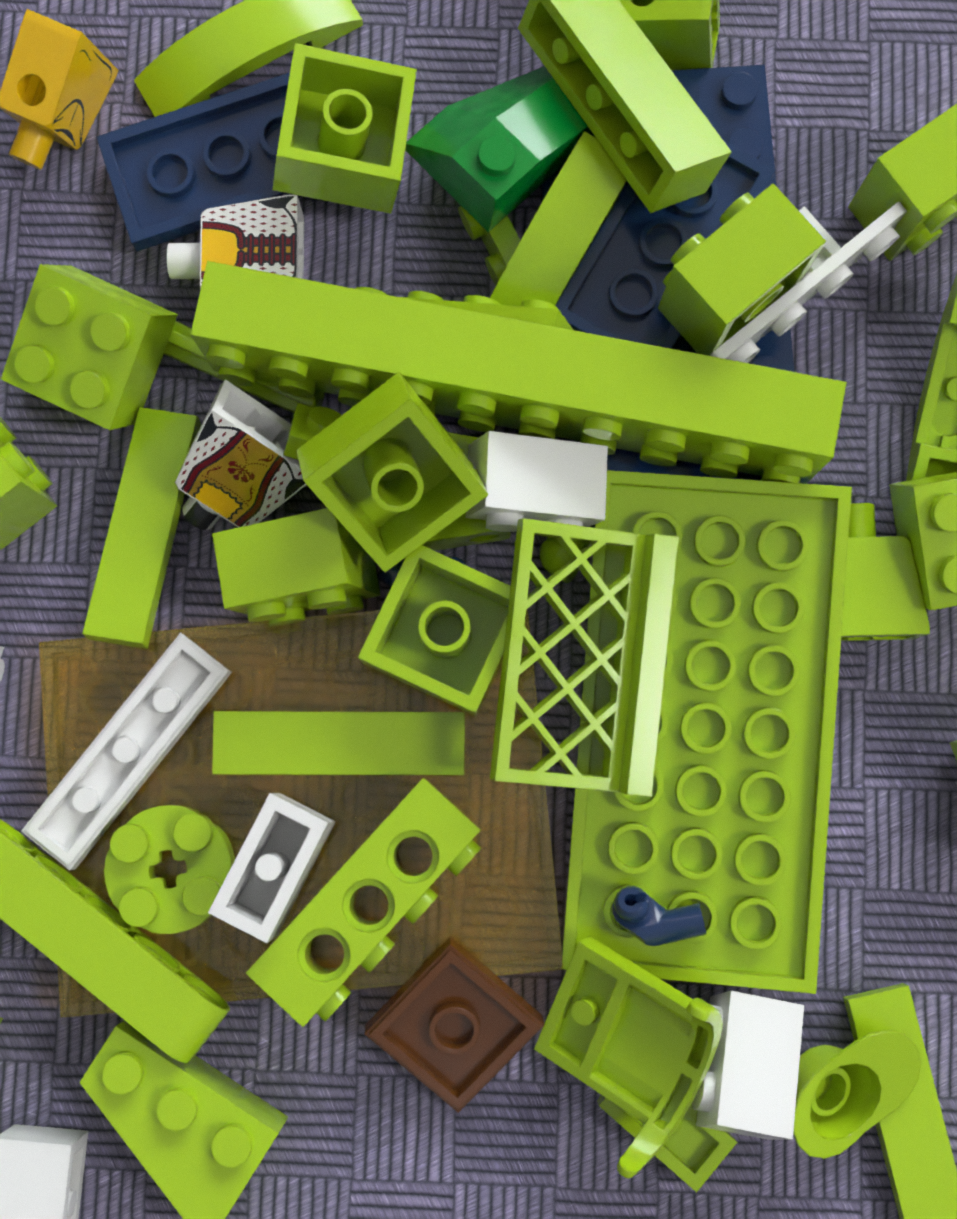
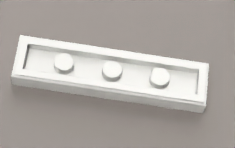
(126, 752)

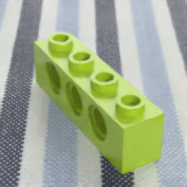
(287, 966)

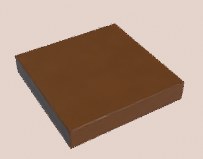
(454, 1024)

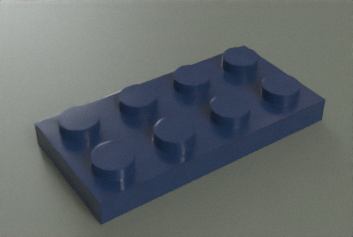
(195, 161)
(624, 269)

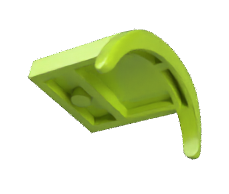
(631, 1042)

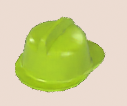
(851, 1089)

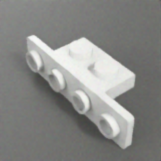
(824, 276)

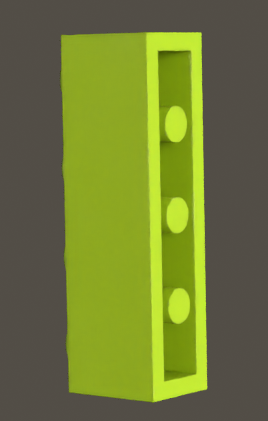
(627, 97)

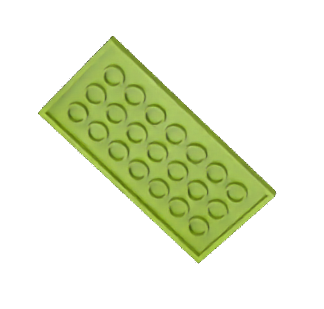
(739, 733)

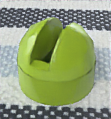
(554, 556)

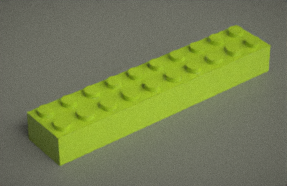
(519, 375)

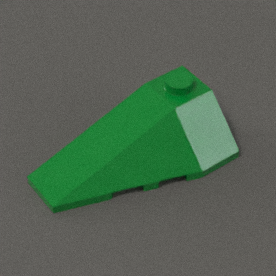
(499, 144)

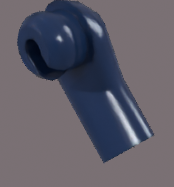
(652, 922)

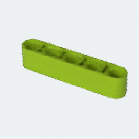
(104, 951)

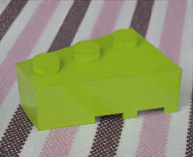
(182, 1122)

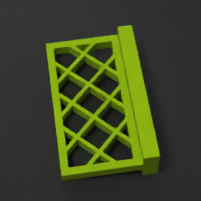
(637, 653)

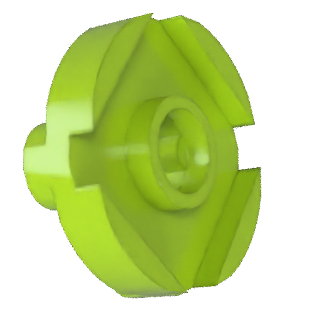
(139, 847)

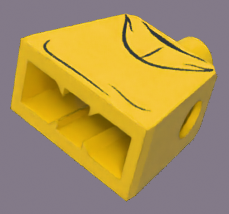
(52, 87)

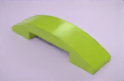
(238, 44)
(562, 226)
(936, 421)

